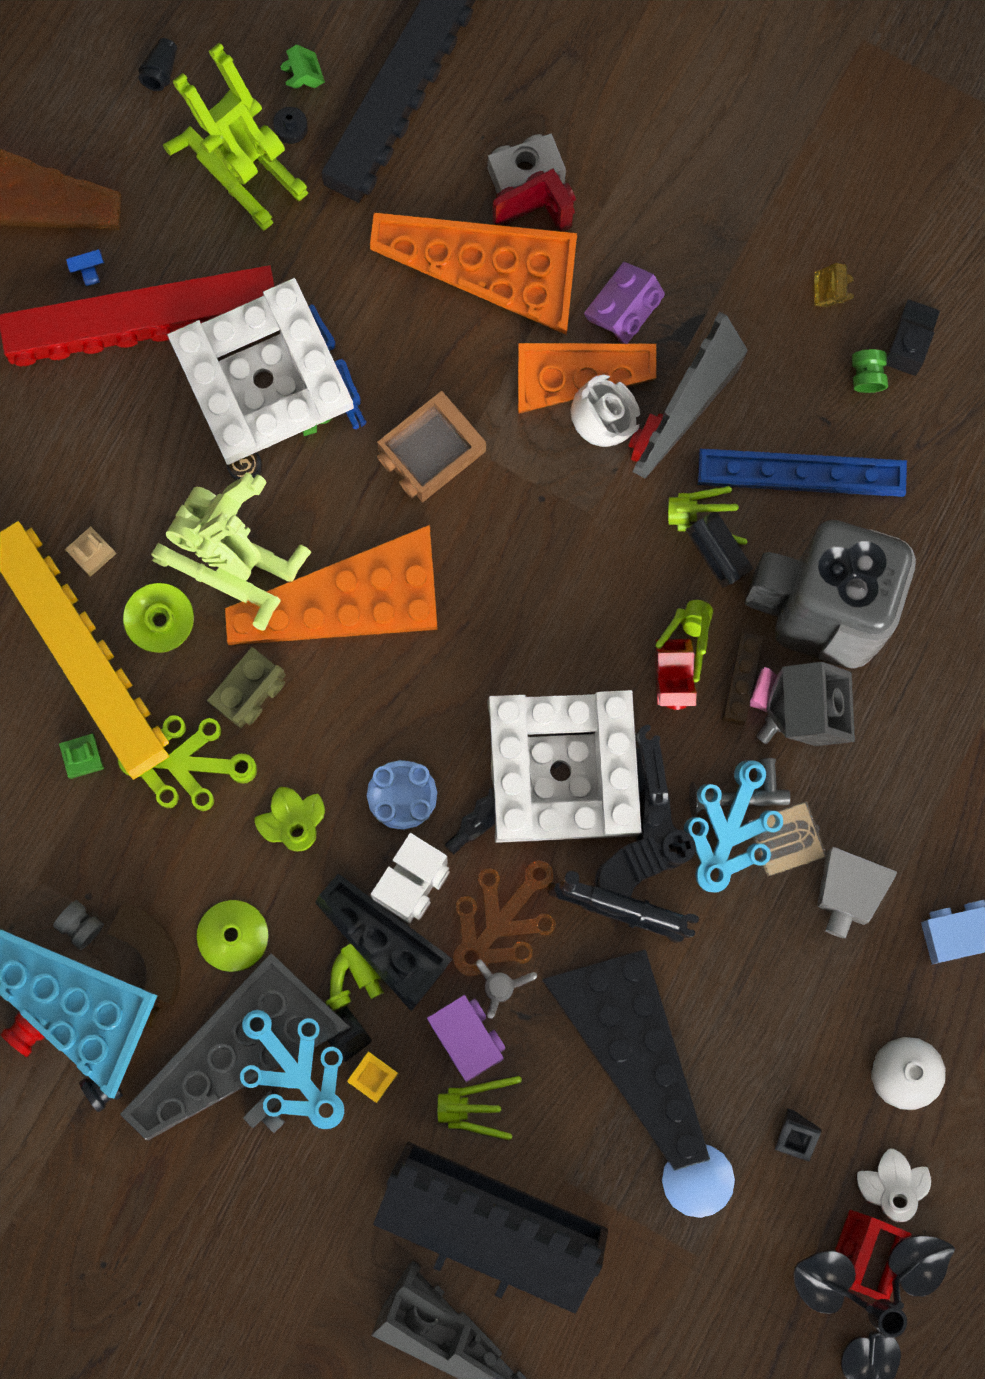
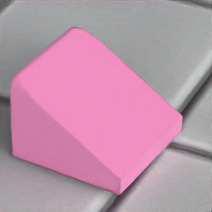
(762, 689)

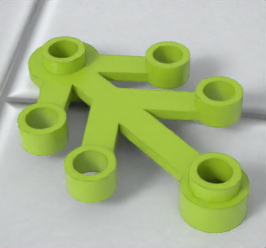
(181, 762)

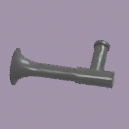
(768, 797)

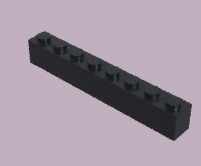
(394, 95)

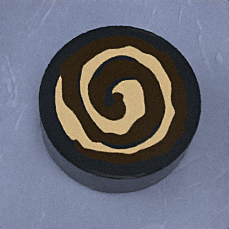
(250, 464)

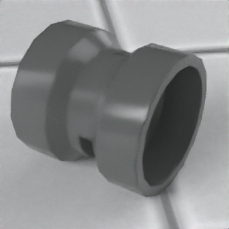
(78, 925)

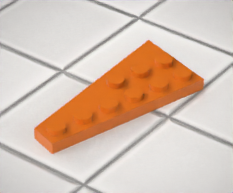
(502, 264)
(363, 595)

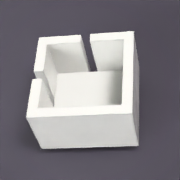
(409, 883)

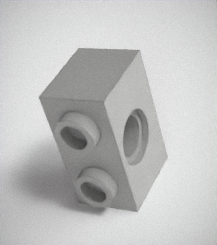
(537, 150)

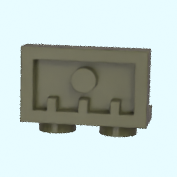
(247, 688)

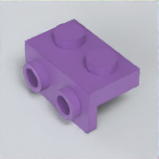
(625, 302)

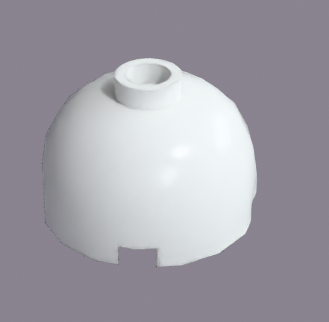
(604, 412)
(908, 1073)

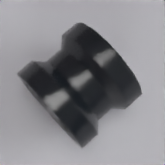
(95, 1096)

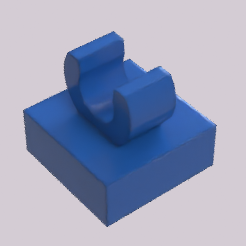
(86, 264)

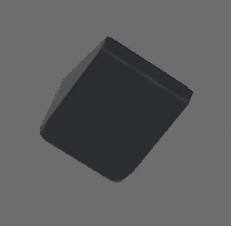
(351, 1040)

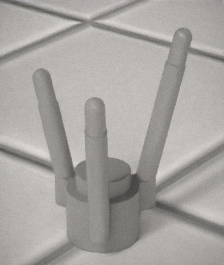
(500, 986)

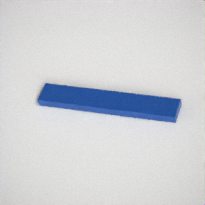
(802, 472)

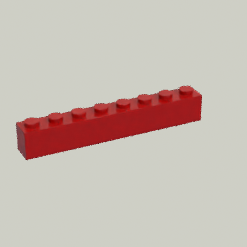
(126, 316)

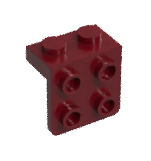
(538, 191)

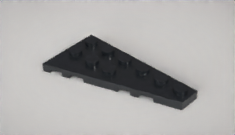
(628, 1033)

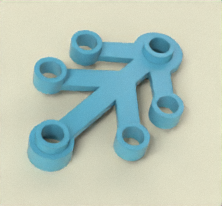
(729, 830)
(297, 1074)

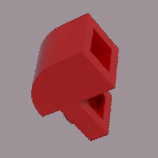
(675, 674)

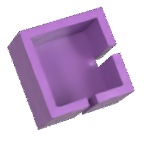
(466, 1038)

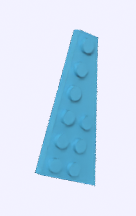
(75, 1008)

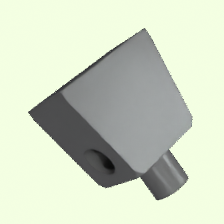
(851, 890)

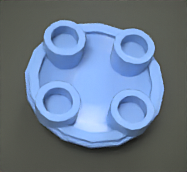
(402, 794)
(701, 1187)

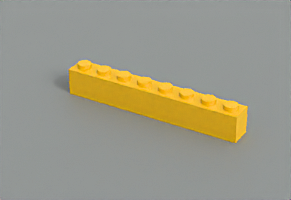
(78, 653)

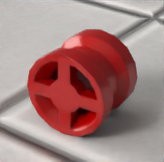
(21, 1035)

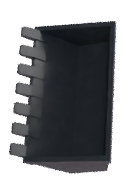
(492, 1228)

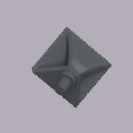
(811, 705)

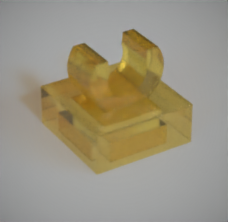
(831, 285)

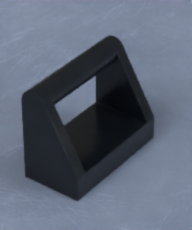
(719, 549)

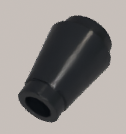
(158, 66)

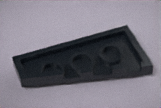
(389, 945)

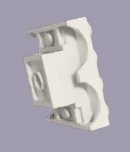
(304, 375)
(603, 780)

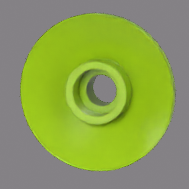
(146, 606)
(248, 946)

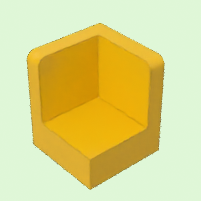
(372, 1077)

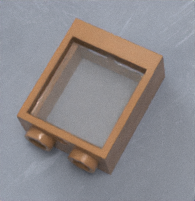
(430, 447)

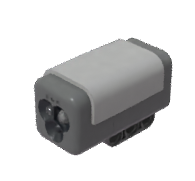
(839, 595)

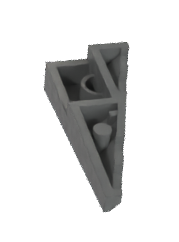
(709, 373)
(429, 1329)

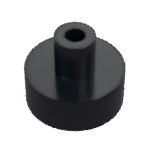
(290, 125)

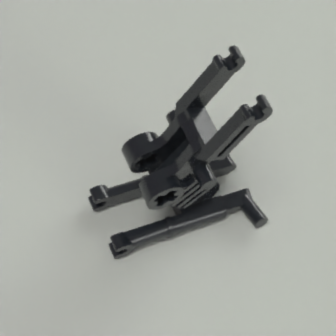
(639, 860)

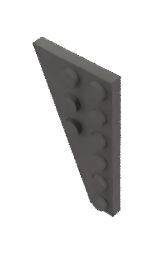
(214, 1057)

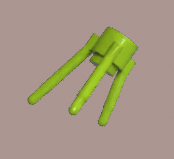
(684, 510)
(696, 623)
(454, 1107)

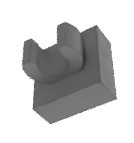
(257, 1114)

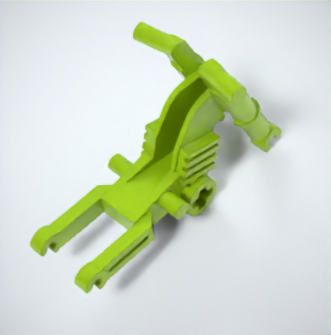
(233, 139)

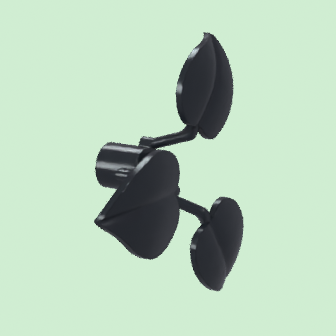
(827, 1276)

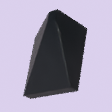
(797, 1136)

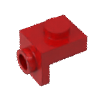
(641, 437)

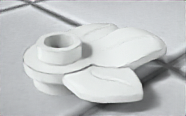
(892, 1181)

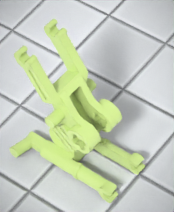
(216, 534)

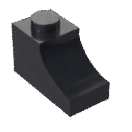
(912, 337)

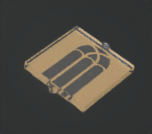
(794, 843)

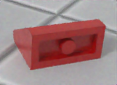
(858, 1243)

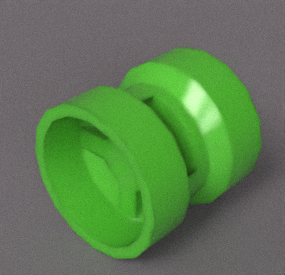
(869, 371)

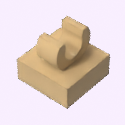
(90, 551)

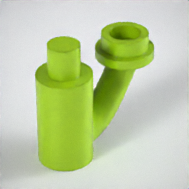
(362, 972)

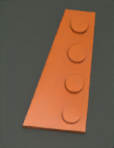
(557, 371)

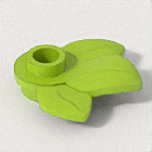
(289, 814)

